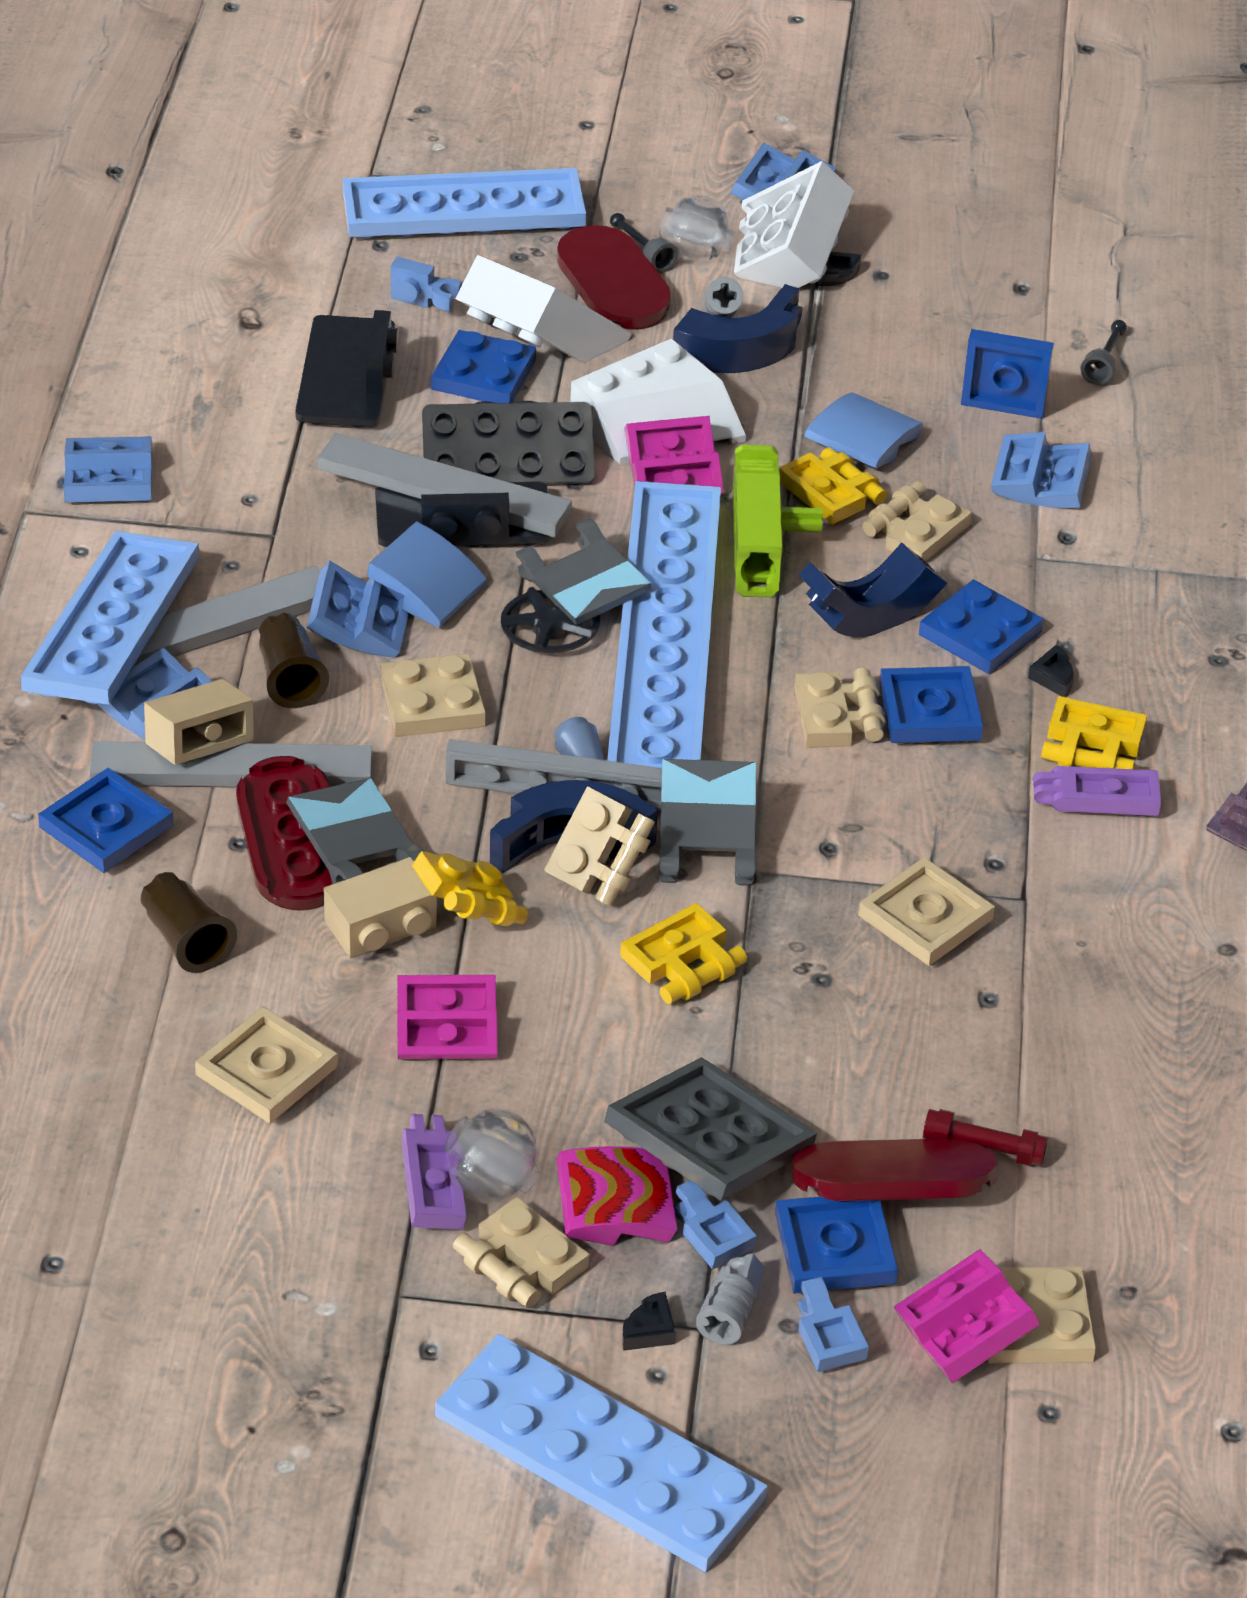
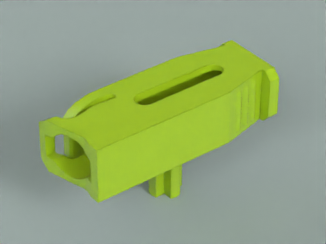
(761, 519)

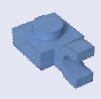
(417, 285)
(712, 1230)
(829, 1333)

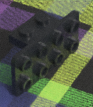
(347, 369)
(513, 440)
(456, 517)

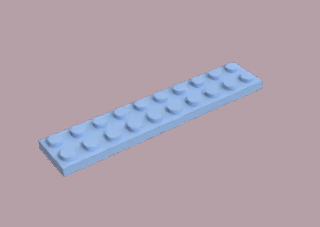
(667, 628)

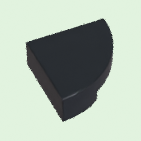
(840, 268)
(1053, 671)
(649, 1324)

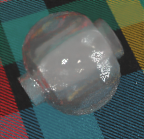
(697, 230)
(493, 1155)

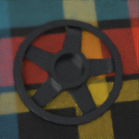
(547, 622)

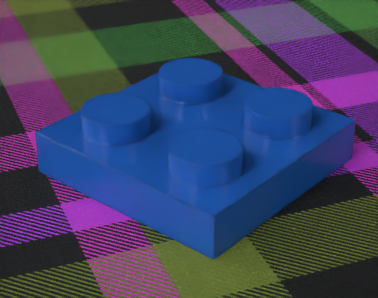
(483, 367)
(1007, 373)
(981, 626)
(930, 704)
(106, 820)
(835, 1241)

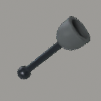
(658, 251)
(1102, 358)

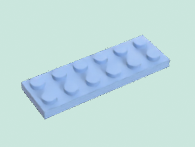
(463, 202)
(110, 618)
(602, 1452)

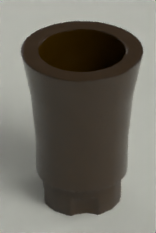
(292, 667)
(189, 924)

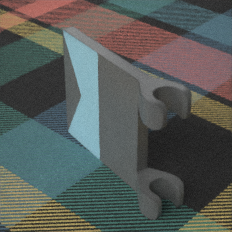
(588, 579)
(708, 809)
(351, 827)

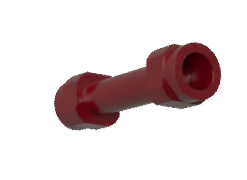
(1028, 1148)

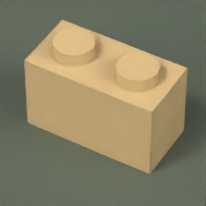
(199, 721)
(379, 908)

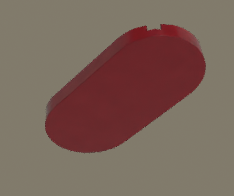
(613, 276)
(279, 851)
(894, 1169)

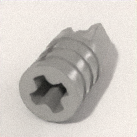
(723, 297)
(730, 1300)

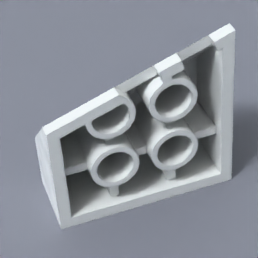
(792, 228)
(537, 312)
(653, 387)

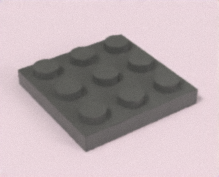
(710, 1128)

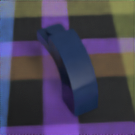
(742, 342)
(878, 600)
(543, 813)

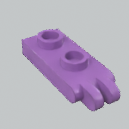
(1099, 790)
(432, 1195)

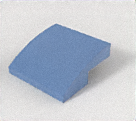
(769, 168)
(863, 429)
(108, 469)
(1041, 473)
(428, 573)
(357, 612)
(149, 680)

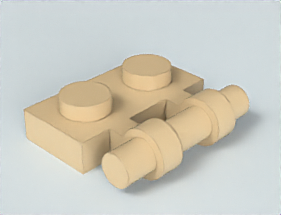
(929, 523)
(824, 710)
(589, 841)
(529, 1243)

